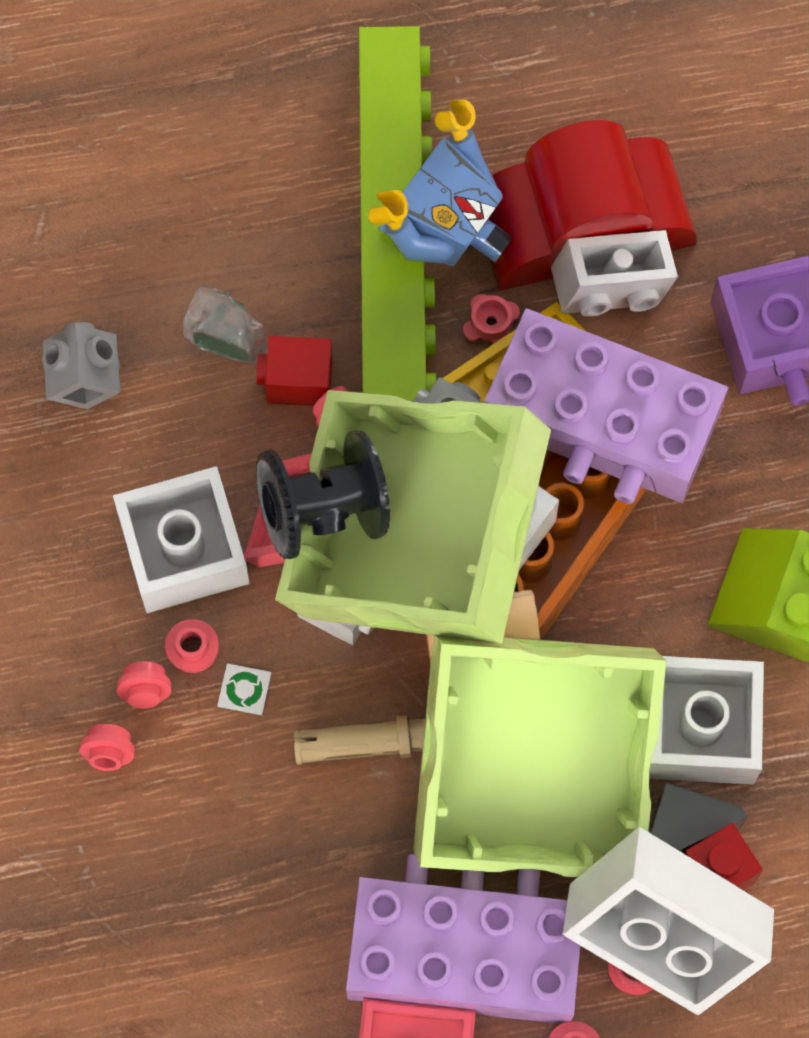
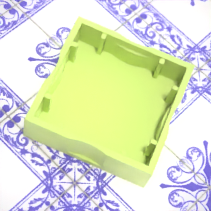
(458, 522)
(535, 753)

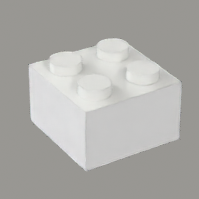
(181, 539)
(710, 721)

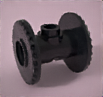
(323, 502)

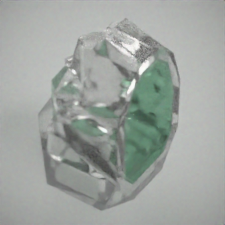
(223, 326)

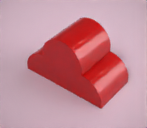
(582, 186)

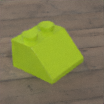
(767, 591)

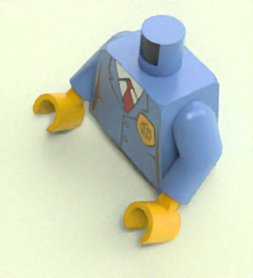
(446, 200)

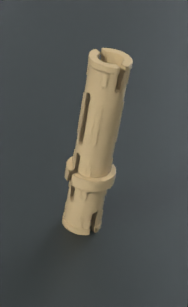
(360, 740)

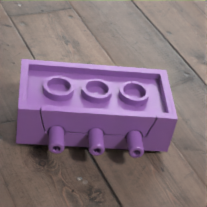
(766, 326)

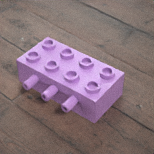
(610, 406)
(463, 947)

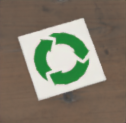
(244, 689)

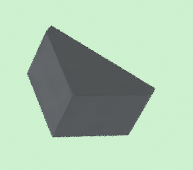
(690, 817)

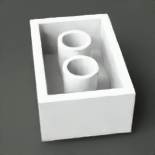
(669, 921)

